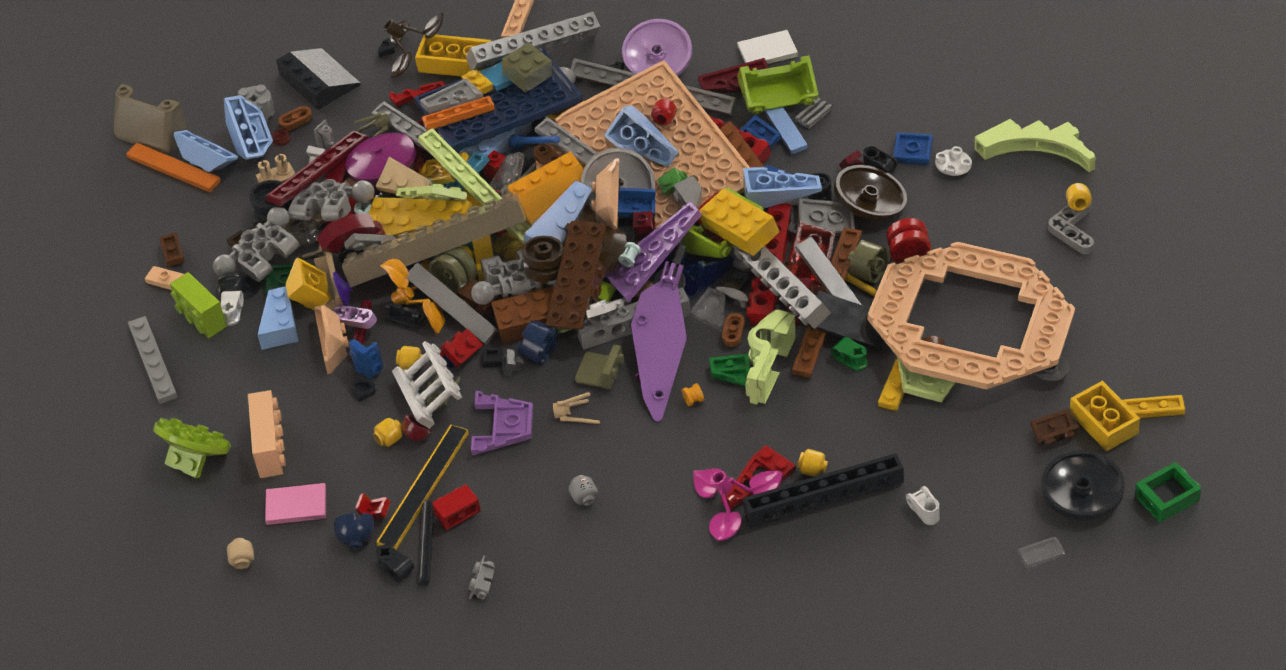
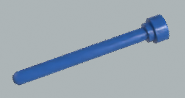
(518, 140)

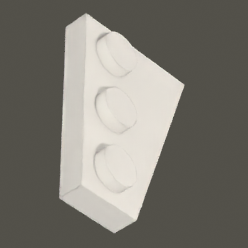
(603, 307)

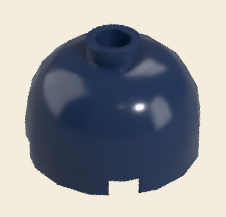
(353, 529)

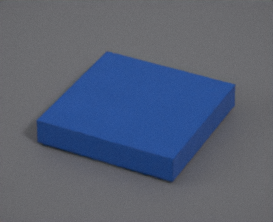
(913, 148)

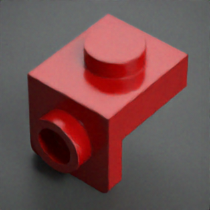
(376, 507)

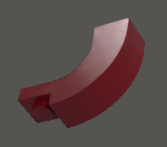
(337, 232)

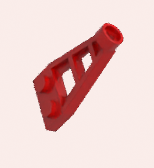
(764, 458)

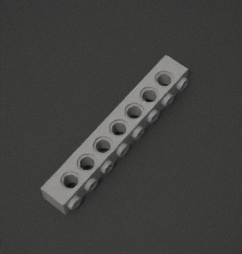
(544, 37)
(784, 283)

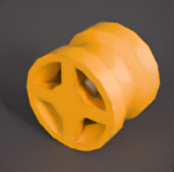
(692, 394)

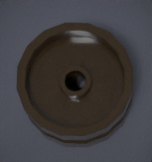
(542, 258)

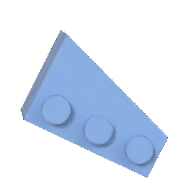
(277, 321)

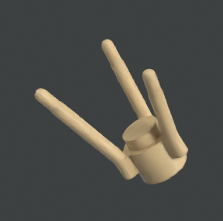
(562, 409)

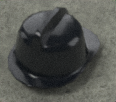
(235, 282)

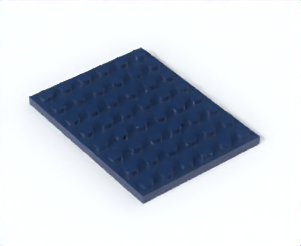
(511, 110)

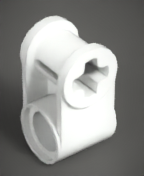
(231, 306)
(924, 505)

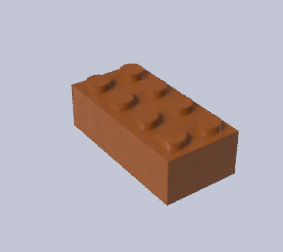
(518, 311)

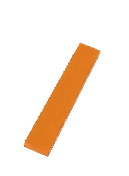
(173, 167)

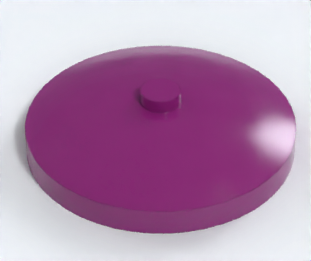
(371, 156)

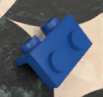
(635, 200)
(366, 360)

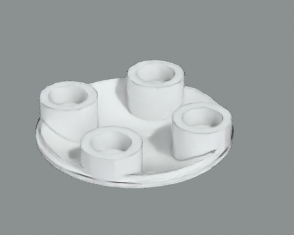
(953, 162)

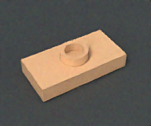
(161, 277)

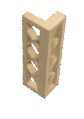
(327, 265)

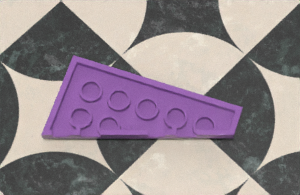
(653, 251)

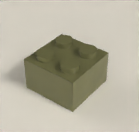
(526, 67)

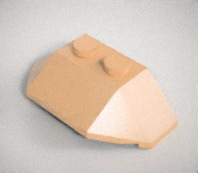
(606, 195)
(331, 337)

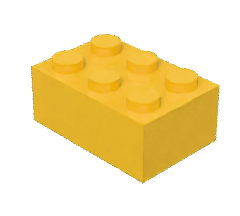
(1104, 416)

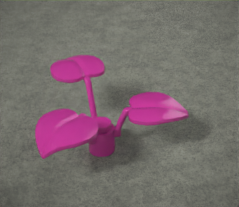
(709, 481)

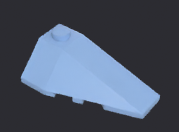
(774, 188)

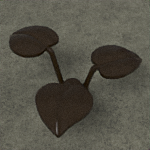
(397, 32)

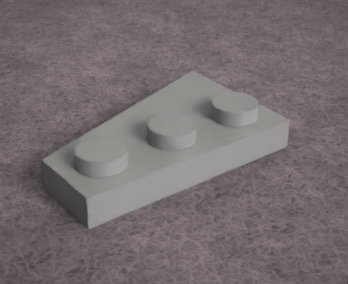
(451, 96)

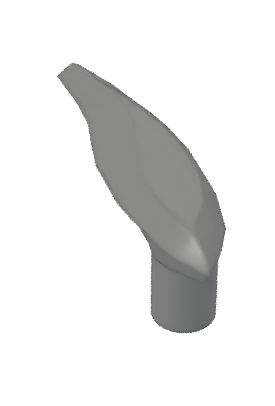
(736, 294)

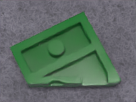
(730, 368)

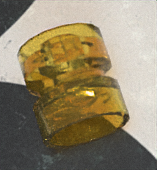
(507, 246)

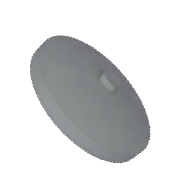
(633, 170)

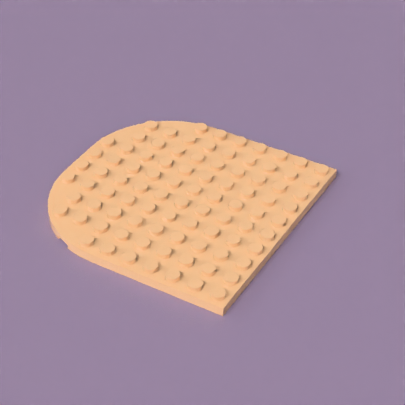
(700, 143)

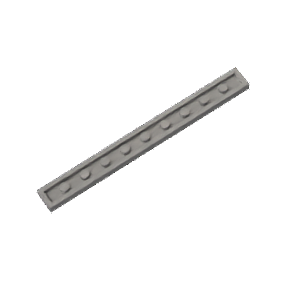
(611, 76)

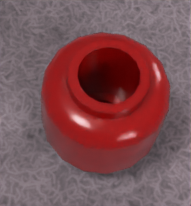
(664, 112)

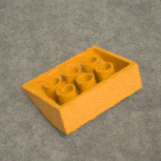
(545, 185)

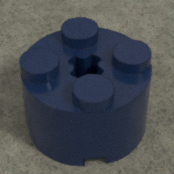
(538, 342)

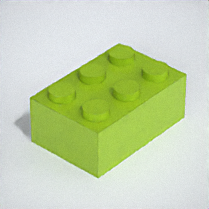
(198, 305)

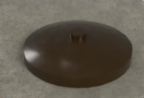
(870, 192)

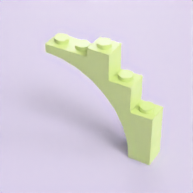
(1035, 137)

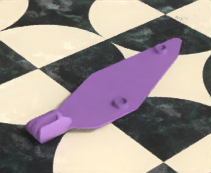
(659, 339)

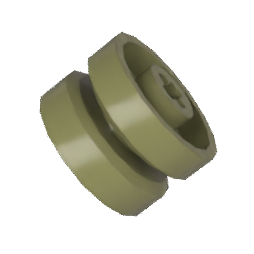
(453, 268)

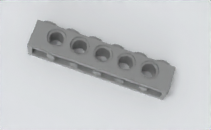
(616, 323)

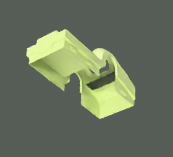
(776, 338)

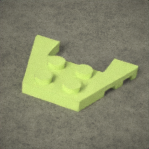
(434, 192)
(924, 385)

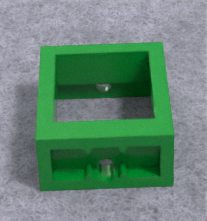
(1155, 505)

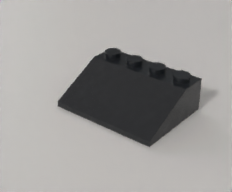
(316, 76)

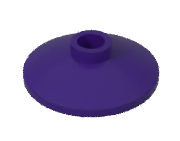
(343, 288)

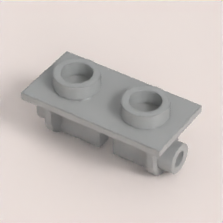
(323, 136)
(482, 571)

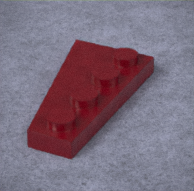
(726, 79)

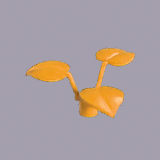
(404, 294)

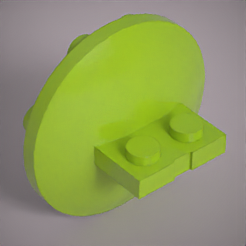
(189, 445)

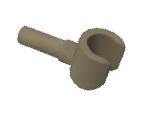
(319, 252)

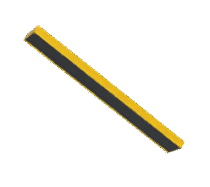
(423, 487)

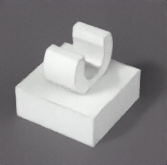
(314, 152)

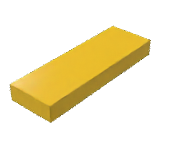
(1156, 406)

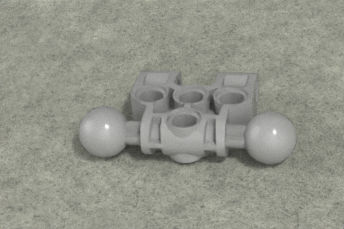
(328, 199)
(259, 246)
(503, 279)

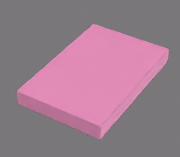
(295, 504)

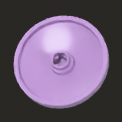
(654, 42)

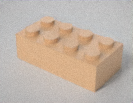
(266, 434)

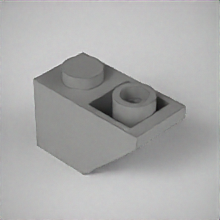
(687, 191)

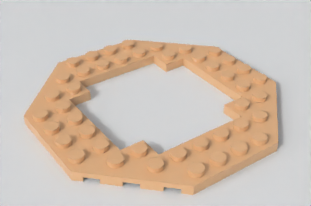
(1042, 340)

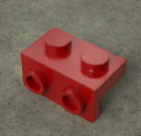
(461, 347)

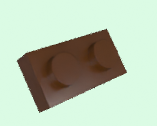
(171, 249)

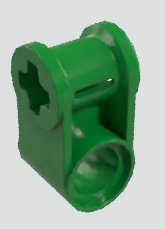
(850, 354)

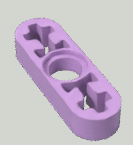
(369, 317)

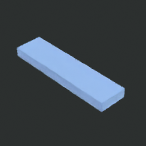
(783, 124)

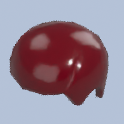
(414, 429)

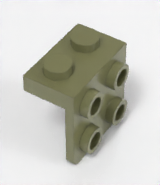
(600, 369)

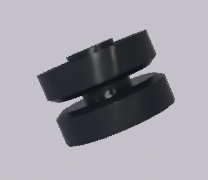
(259, 201)

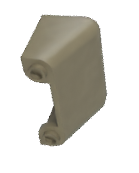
(147, 123)

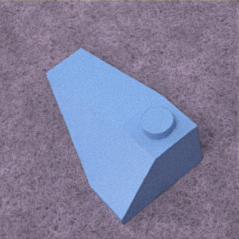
(636, 133)

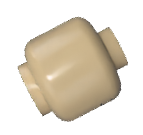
(240, 553)

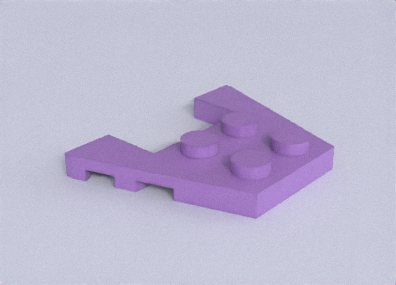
(511, 422)

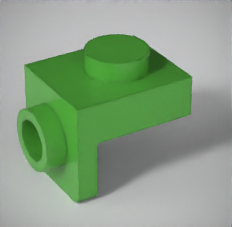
(669, 179)

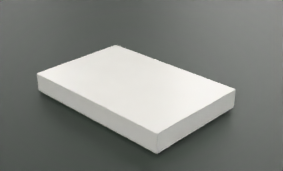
(772, 47)

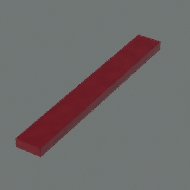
(315, 169)

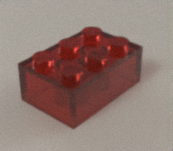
(824, 239)

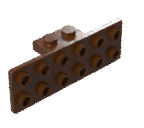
(578, 275)

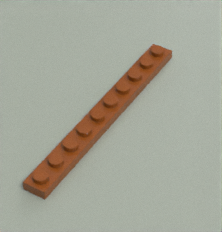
(813, 338)

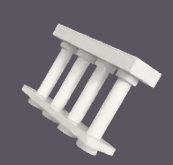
(411, 388)

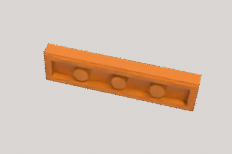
(458, 113)

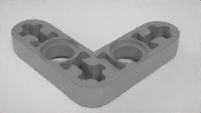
(1067, 226)

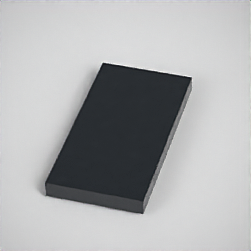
(849, 321)

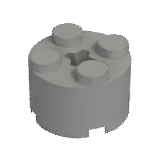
(260, 98)

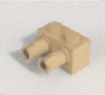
(281, 172)

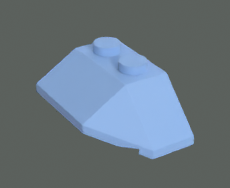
(246, 127)
(203, 152)

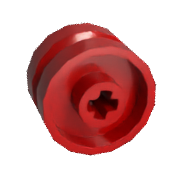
(907, 239)

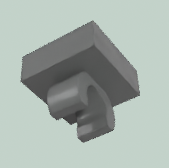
(511, 363)

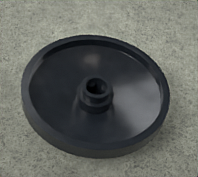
(1083, 485)

